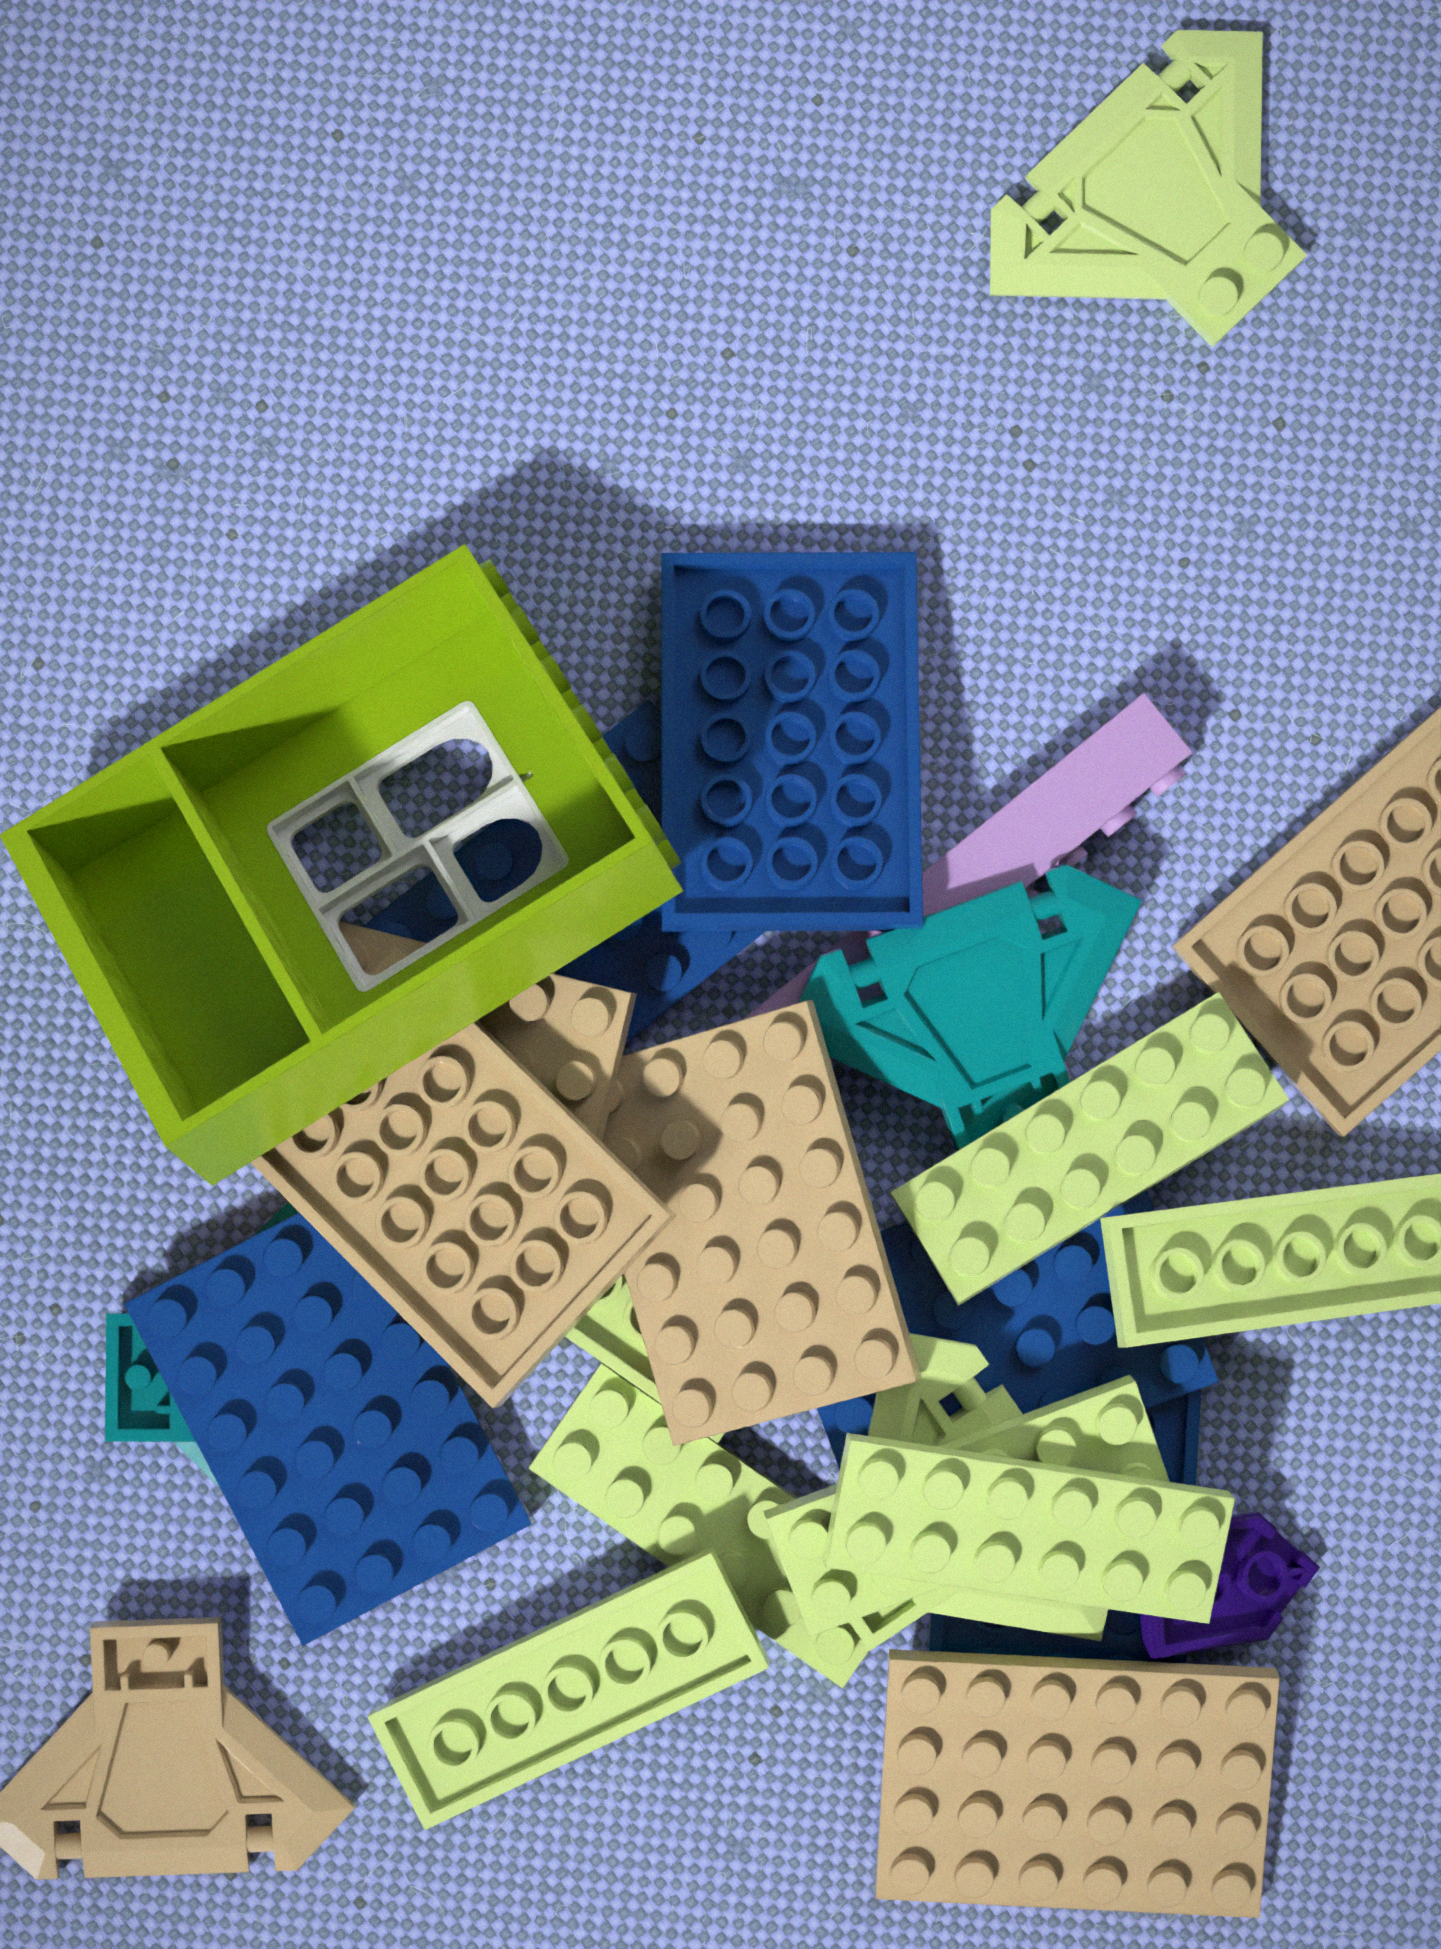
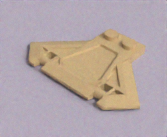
(164, 1768)

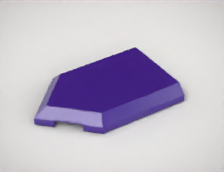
(1253, 1589)

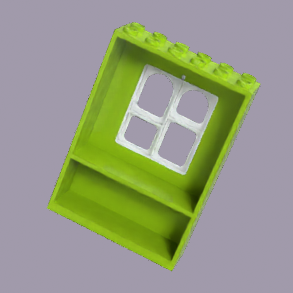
(219, 951)

